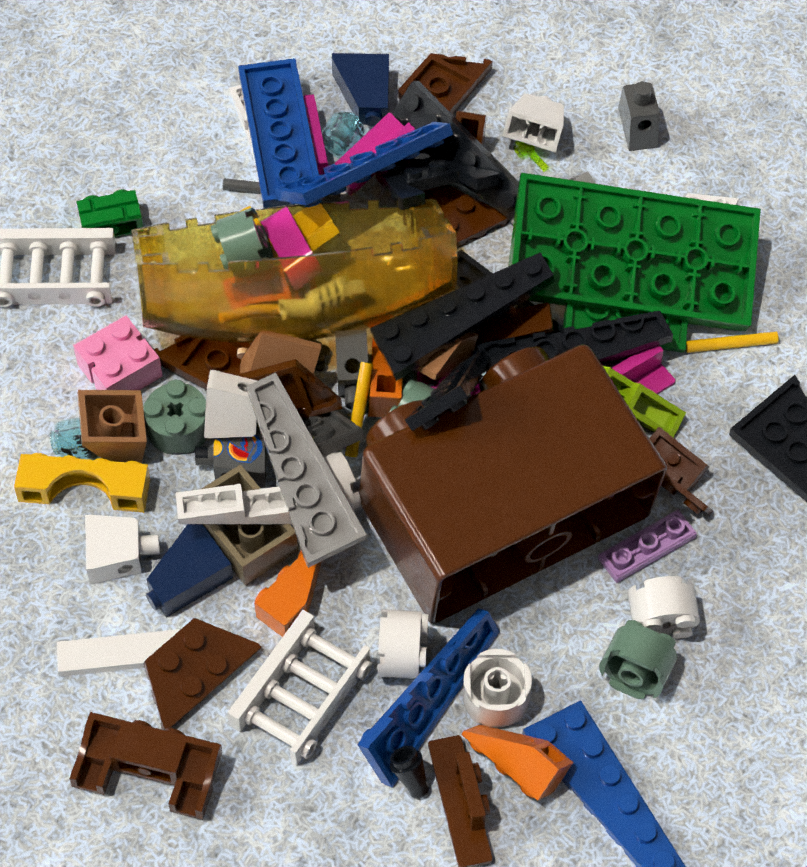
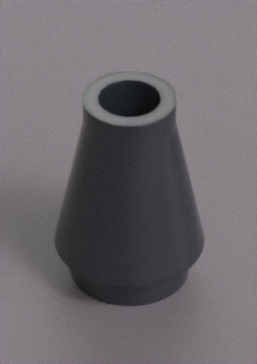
(410, 770)

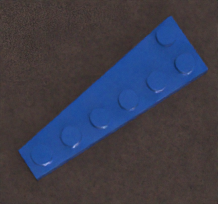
(310, 190)
(427, 697)
(605, 786)

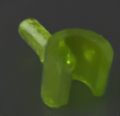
(523, 149)

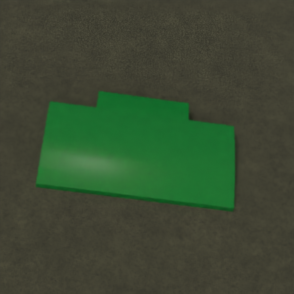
(638, 254)

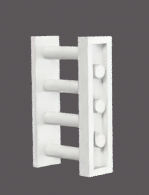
(62, 242)
(285, 659)

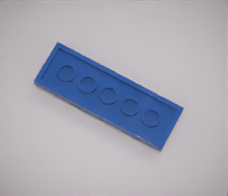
(277, 125)

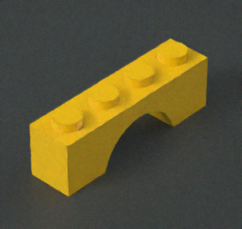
(44, 477)

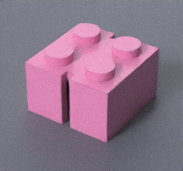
(119, 358)

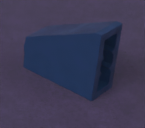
(363, 84)
(187, 571)

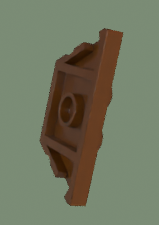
(448, 78)
(466, 214)
(196, 357)
(305, 390)
(193, 667)

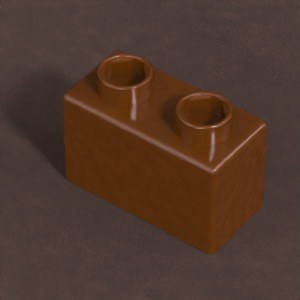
(508, 479)

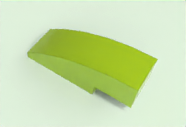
(647, 406)

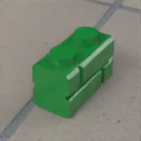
(113, 211)

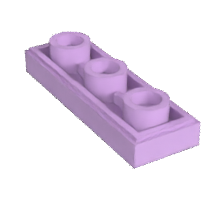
(634, 555)

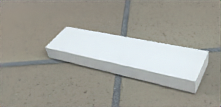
(109, 652)

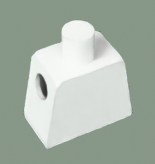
(535, 122)
(228, 407)
(115, 547)

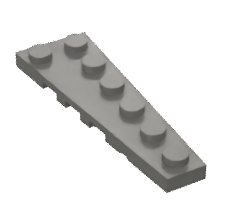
(310, 491)

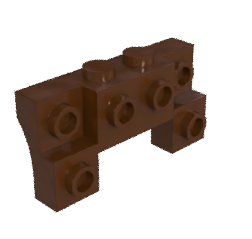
(149, 754)

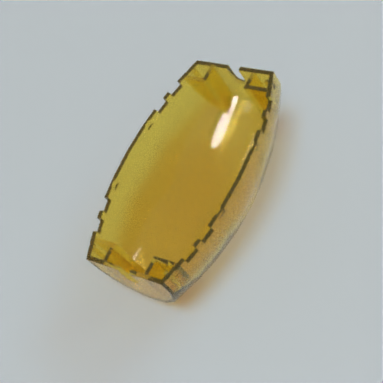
(359, 278)

